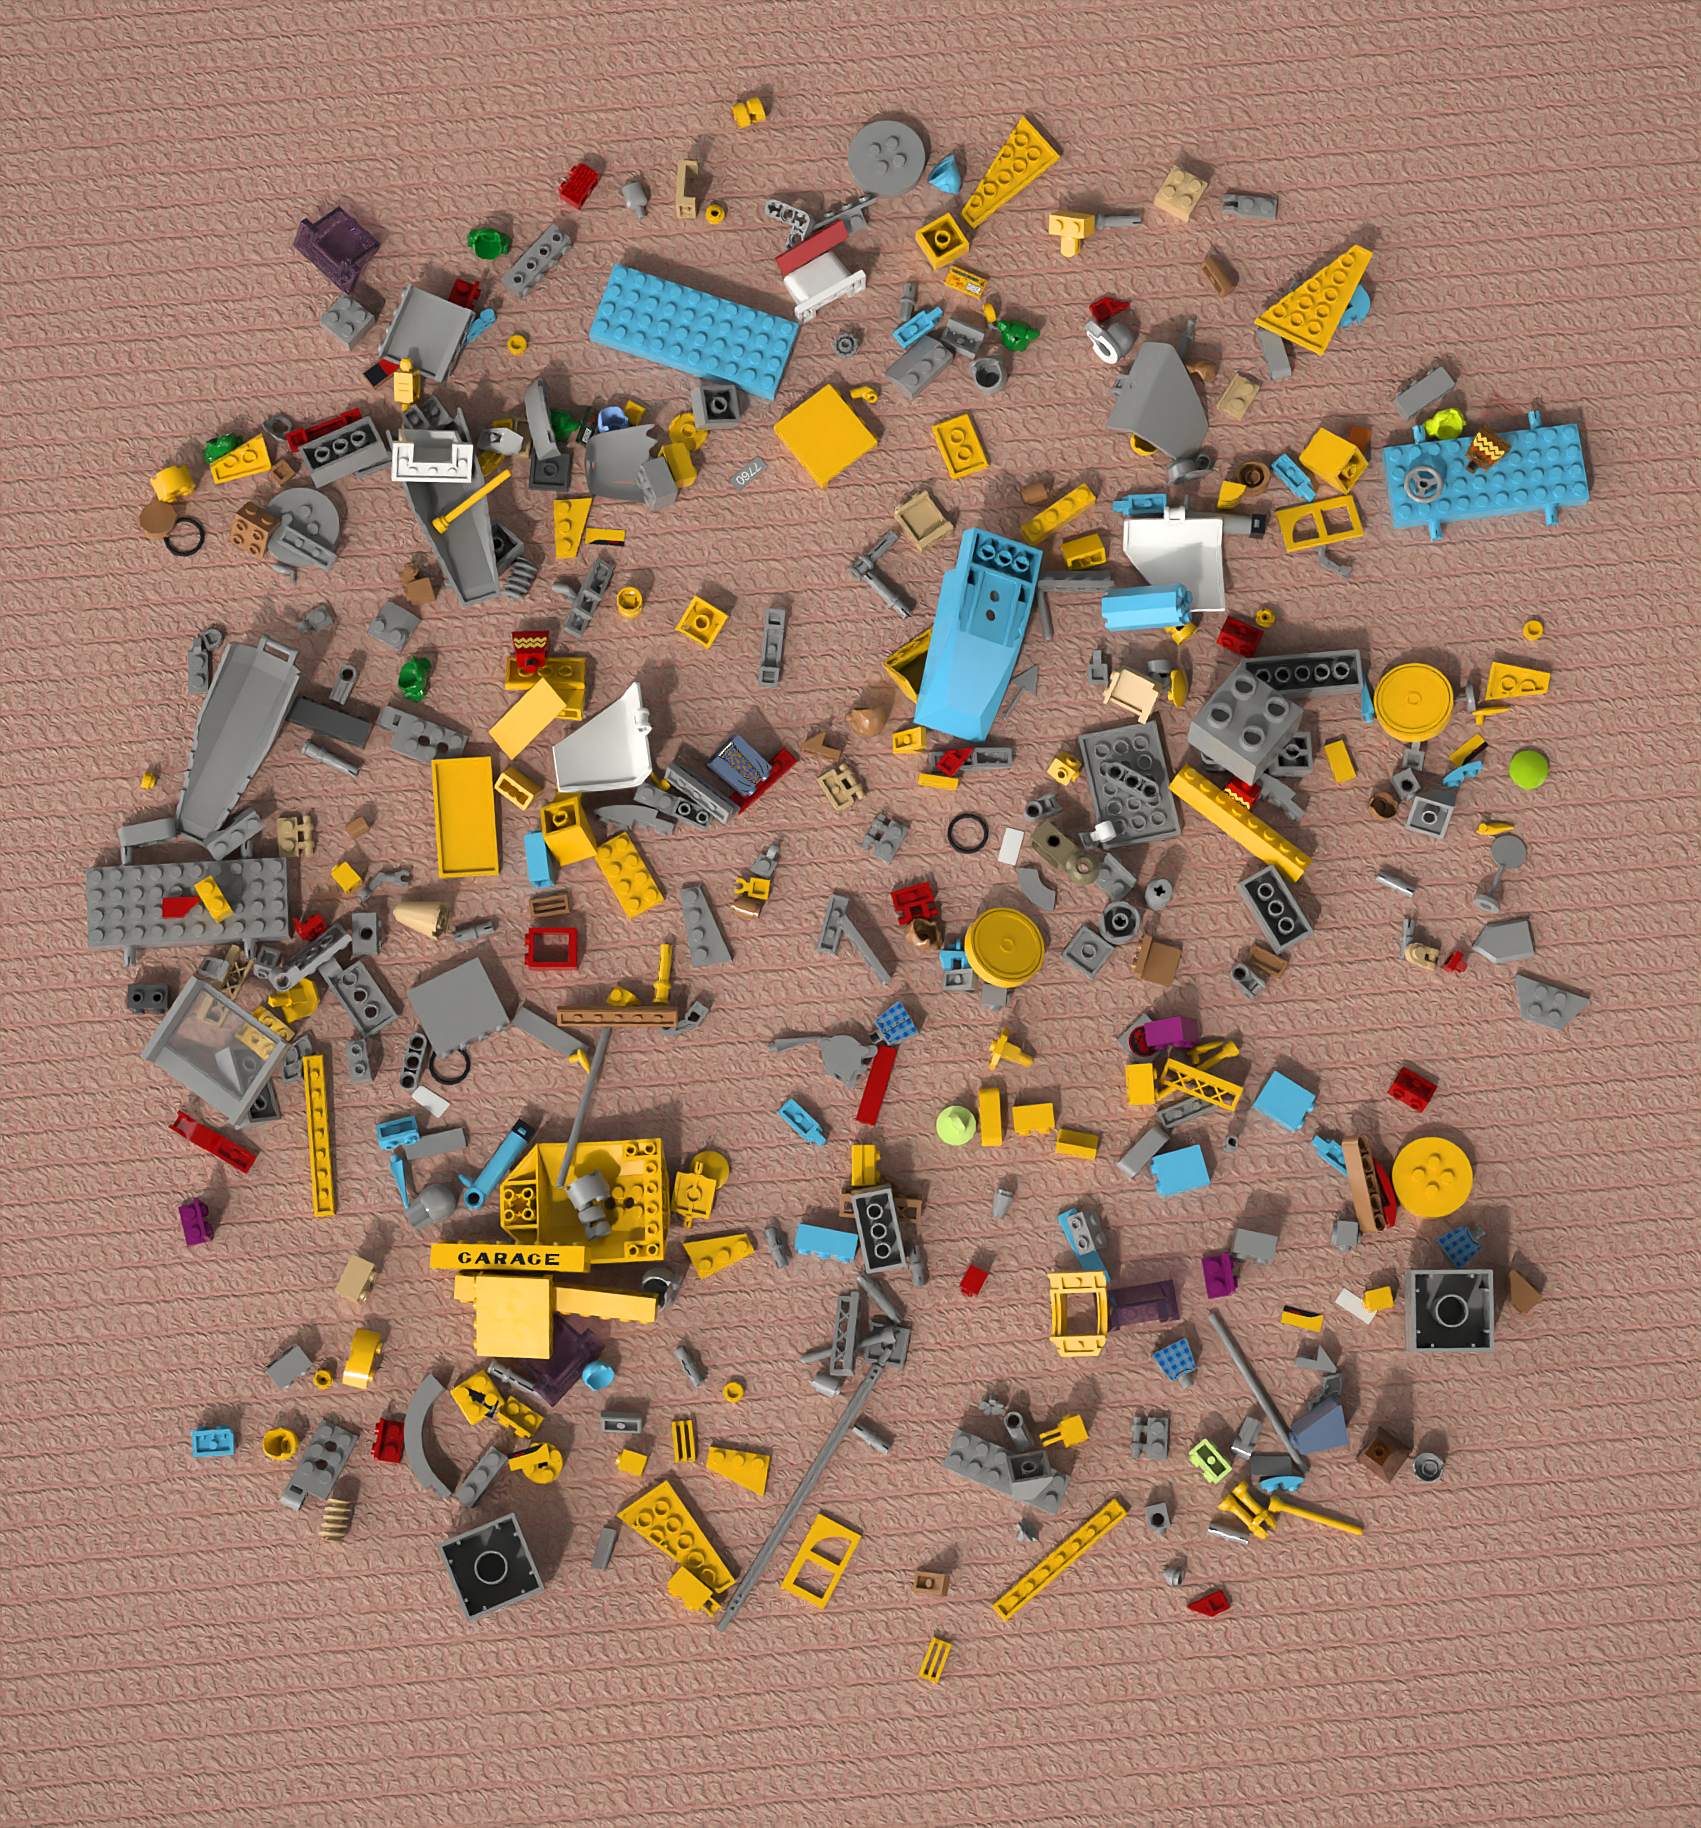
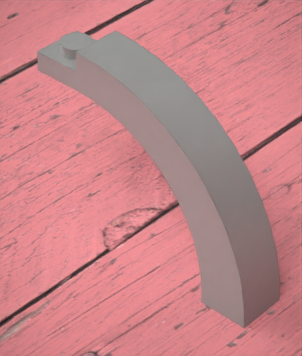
(415, 1421)

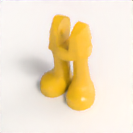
(1229, 1503)

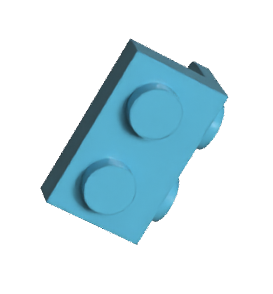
(397, 1133)
(213, 1442)

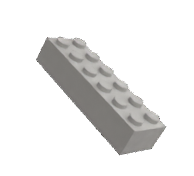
(1309, 673)
(987, 1466)

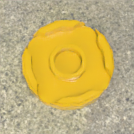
(683, 430)

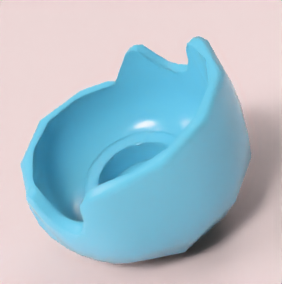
(597, 1374)

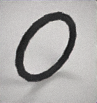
(195, 549)
(972, 850)
(450, 1082)

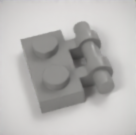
(890, 841)
(1155, 1440)

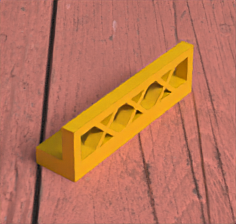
(1206, 1078)

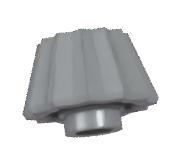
(845, 345)

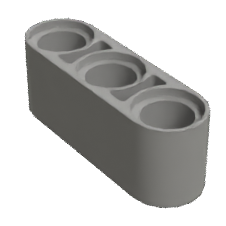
(1274, 354)
(1125, 774)
(148, 833)
(413, 1072)
(1143, 1151)

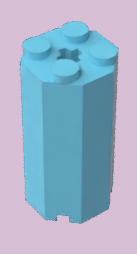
(1147, 607)

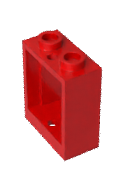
(571, 965)

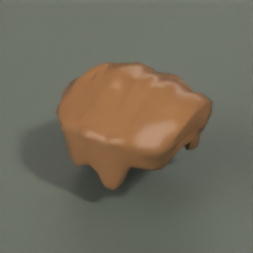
(1201, 370)
(924, 934)

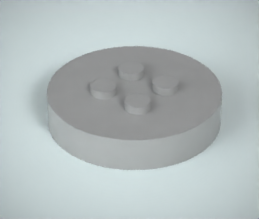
(886, 159)
(308, 514)

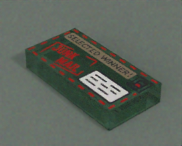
(588, 427)

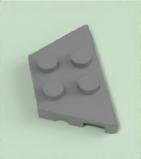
(1546, 1004)

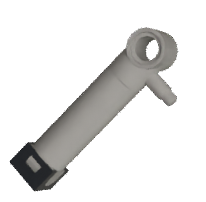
(1232, 524)

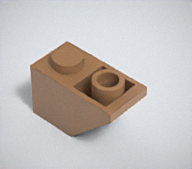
(1521, 1293)

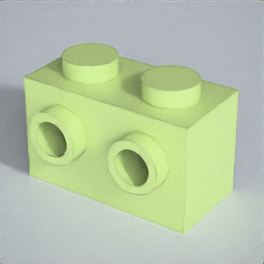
(1210, 1461)

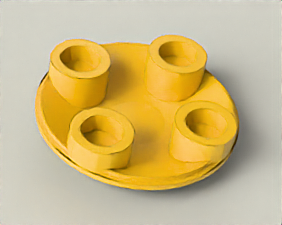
(1179, 689)
(714, 1166)

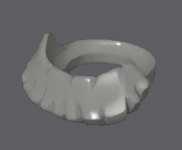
(267, 426)

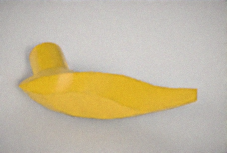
(1480, 713)
(1493, 828)
(1194, 1052)
(581, 1056)

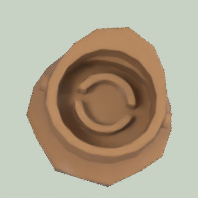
(1253, 475)
(158, 520)

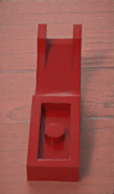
(213, 1142)

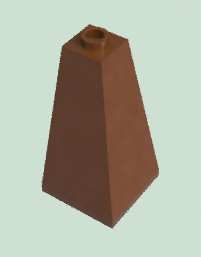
(1384, 1454)

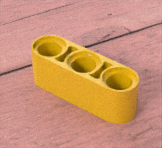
(990, 1117)

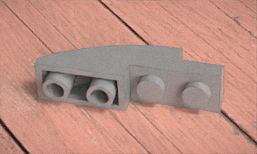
(1280, 796)
(673, 807)
(627, 815)

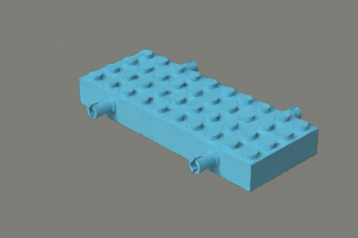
(1537, 474)

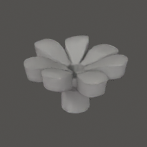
(992, 1405)
(1026, 1531)

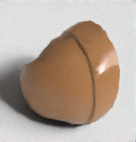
(867, 721)

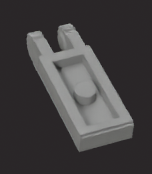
(1250, 207)

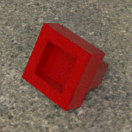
(1454, 962)

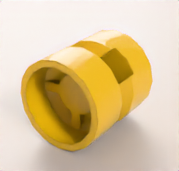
(748, 112)
(629, 602)
(1182, 635)

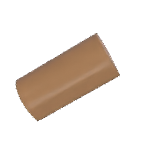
(1217, 276)

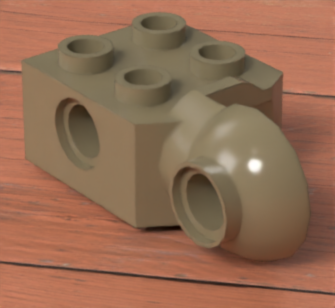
(1064, 855)

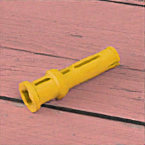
(662, 984)

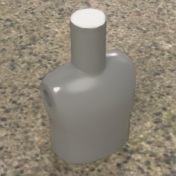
(635, 198)

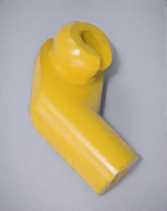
(864, 392)

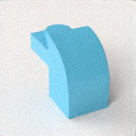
(1357, 308)

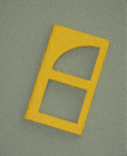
(1289, 517)
(820, 1529)

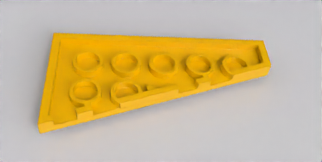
(1014, 168)
(671, 1528)

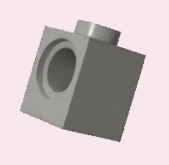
(1405, 776)
(1157, 1509)

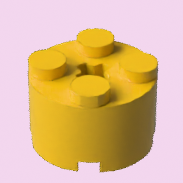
(173, 483)
(548, 1473)

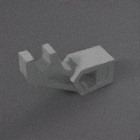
(686, 1025)

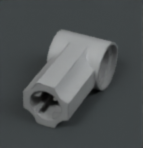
(343, 686)
(1018, 1433)
(1244, 1442)

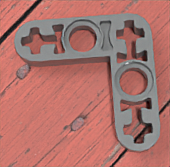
(798, 227)

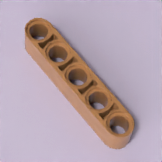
(1363, 1183)

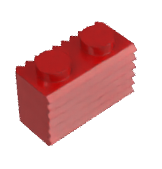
(579, 185)

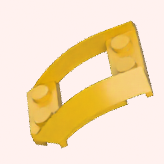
(1078, 1282)

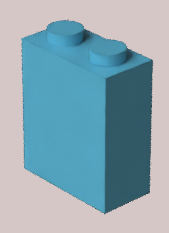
(539, 860)
(1284, 1102)
(1179, 1171)

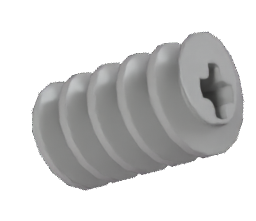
(518, 579)
(1158, 886)

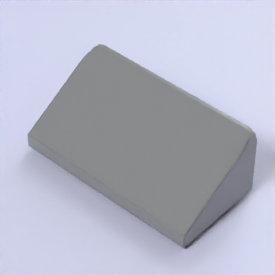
(1270, 1466)
(604, 1549)

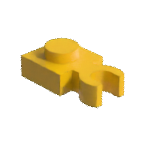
(756, 889)

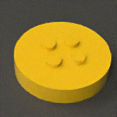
(1414, 702)
(1004, 947)
(1431, 1177)

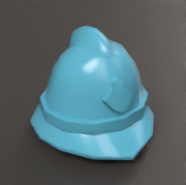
(946, 176)

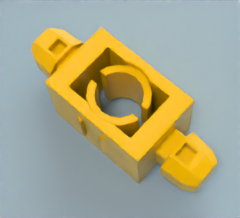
(406, 384)

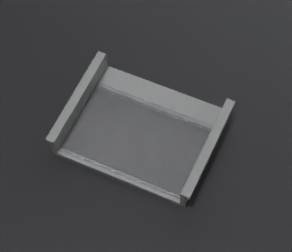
(216, 1049)

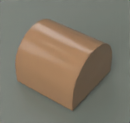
(357, 827)

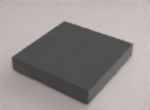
(550, 473)

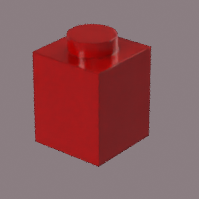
(973, 1281)

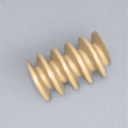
(335, 1518)

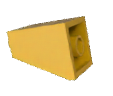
(1331, 456)
(567, 831)

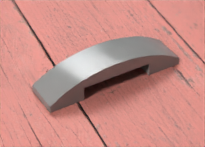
(771, 648)

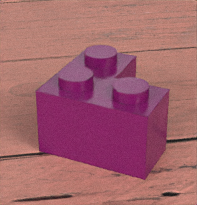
(1174, 1031)

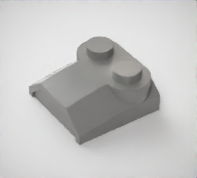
(393, 626)

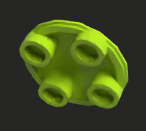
(1528, 769)

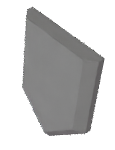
(1505, 941)

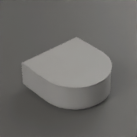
(212, 638)

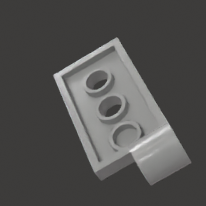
(411, 728)
(310, 957)
(347, 984)
(309, 1478)

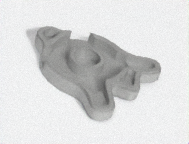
(845, 1057)

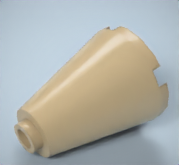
(425, 917)

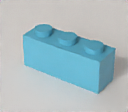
(826, 1243)

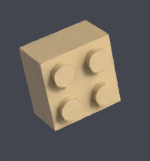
(1180, 193)
(357, 1280)

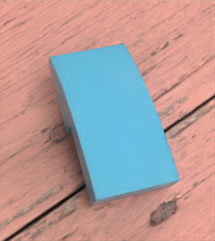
(1456, 777)
(1287, 1482)

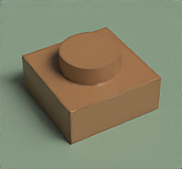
(282, 473)

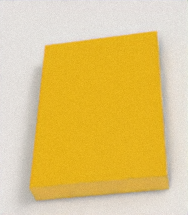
(960, 446)

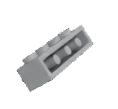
(536, 261)

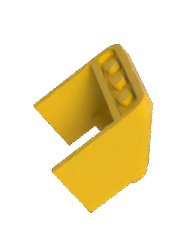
(908, 665)

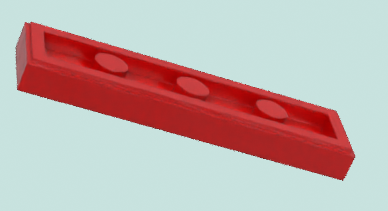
(811, 247)
(781, 764)
(876, 1085)

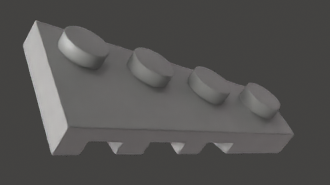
(702, 932)

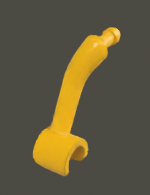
(662, 785)

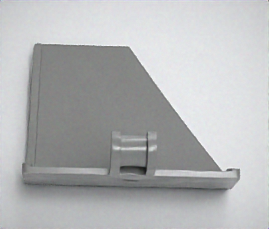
(1160, 403)

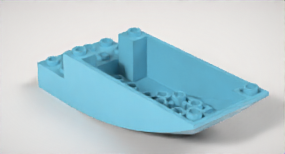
(967, 653)

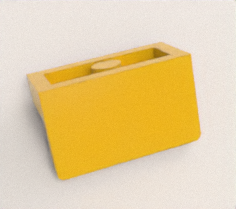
(1076, 1144)

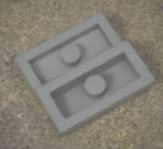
(429, 416)

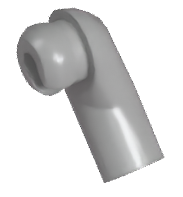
(565, 589)

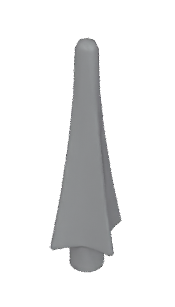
(783, 1045)

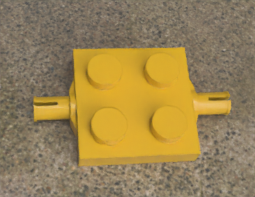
(693, 1195)

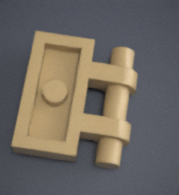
(837, 792)
(289, 837)

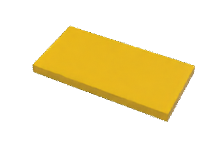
(464, 817)

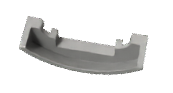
(540, 420)

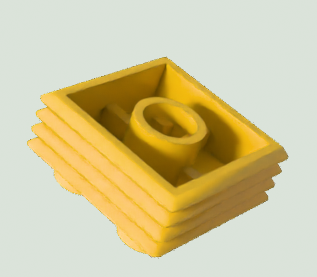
(480, 1383)

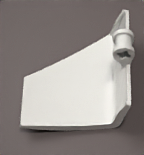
(1179, 552)
(608, 749)

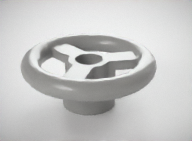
(1428, 482)

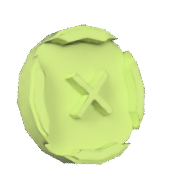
(956, 1125)

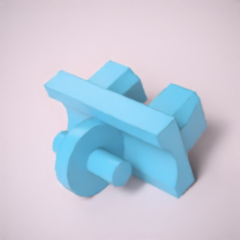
(948, 957)

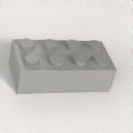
(343, 452)
(1274, 909)
(878, 1228)

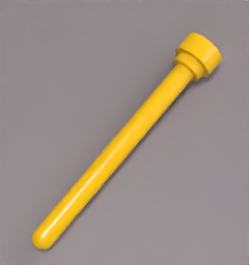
(442, 523)
(1229, 1050)
(1276, 1504)

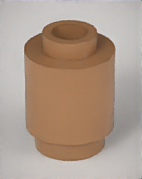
(1034, 493)
(746, 908)

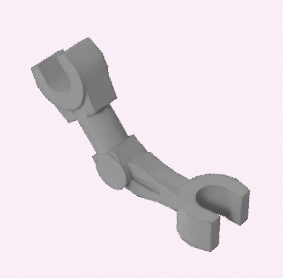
(1343, 571)
(381, 877)

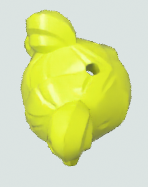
(1445, 424)

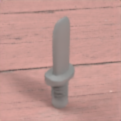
(1185, 338)

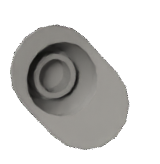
(1184, 470)

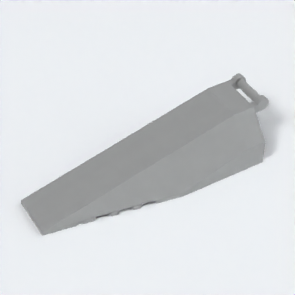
(467, 544)
(235, 732)

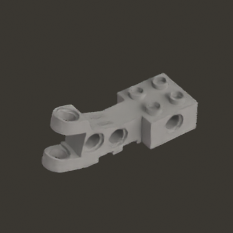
(1292, 761)

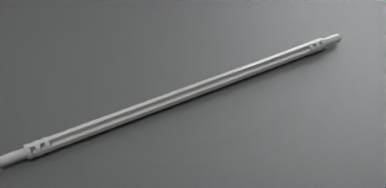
(804, 1489)

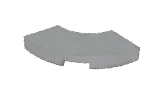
(1035, 890)
(293, 1061)
(1330, 1386)

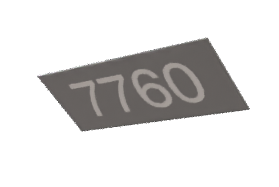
(748, 473)

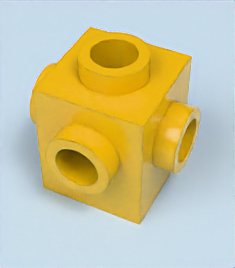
(1065, 768)

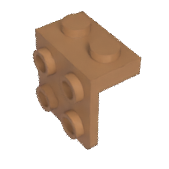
(252, 529)
(1155, 962)

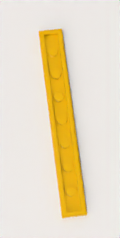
(318, 1135)
(1059, 1559)

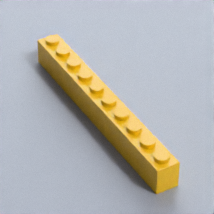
(582, 1299)

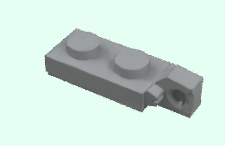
(198, 668)

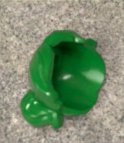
(488, 243)
(1016, 328)
(564, 423)
(221, 446)
(414, 678)

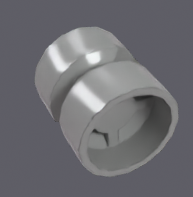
(1160, 671)
(593, 1215)

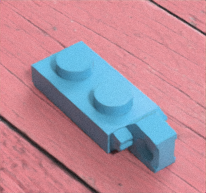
(917, 327)
(1293, 477)
(1141, 504)
(802, 1122)
(1331, 1153)

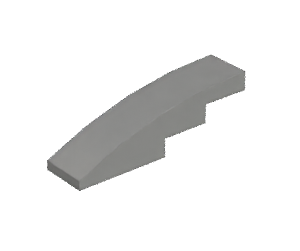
(588, 597)
(979, 760)

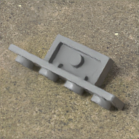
(849, 214)

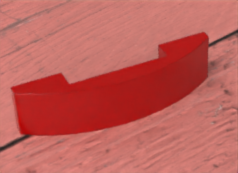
(300, 436)
(1387, 1191)

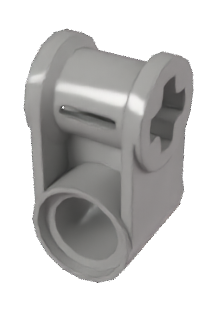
(1045, 806)
(1248, 982)

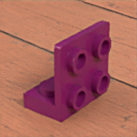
(195, 1224)
(1219, 1276)

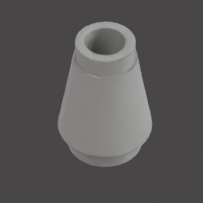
(1001, 1202)

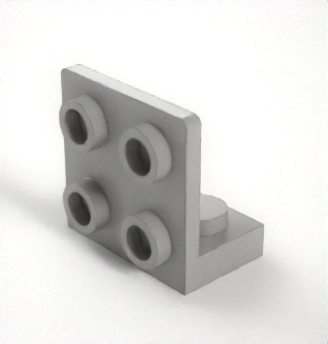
(1114, 878)

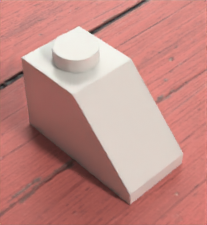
(500, 441)

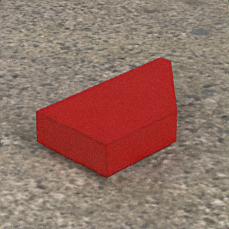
(1107, 308)
(953, 760)
(178, 906)
(1211, 1604)

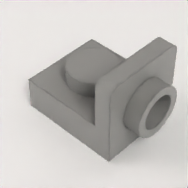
(266, 961)

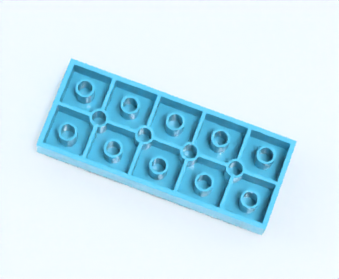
(694, 332)

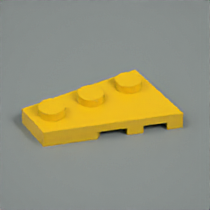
(243, 461)
(569, 524)
(1514, 681)
(717, 1253)
(741, 1467)

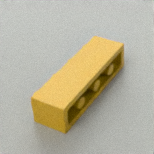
(1058, 515)

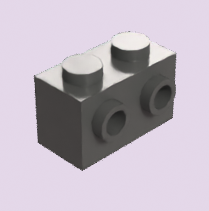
(148, 998)

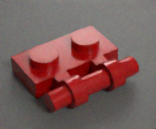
(913, 897)

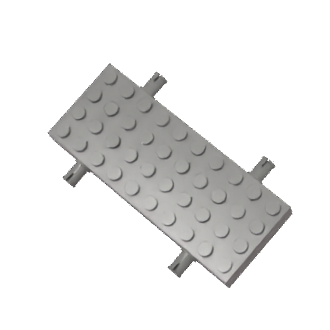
(127, 904)

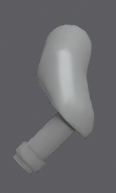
(285, 570)

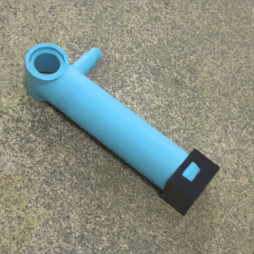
(499, 1164)

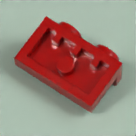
(464, 294)
(1239, 637)
(312, 929)
(1412, 1089)
(389, 1441)

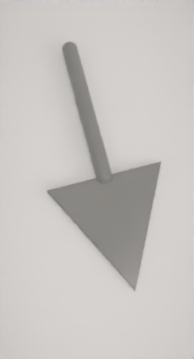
(1026, 681)

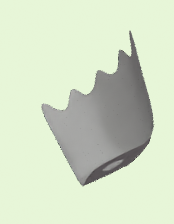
(618, 458)

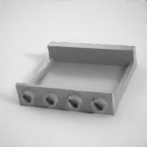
(427, 332)
(458, 1008)

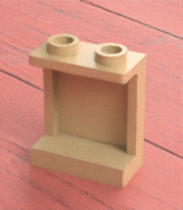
(685, 205)
(922, 521)
(1133, 692)

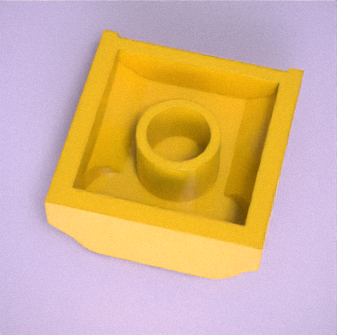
(702, 621)

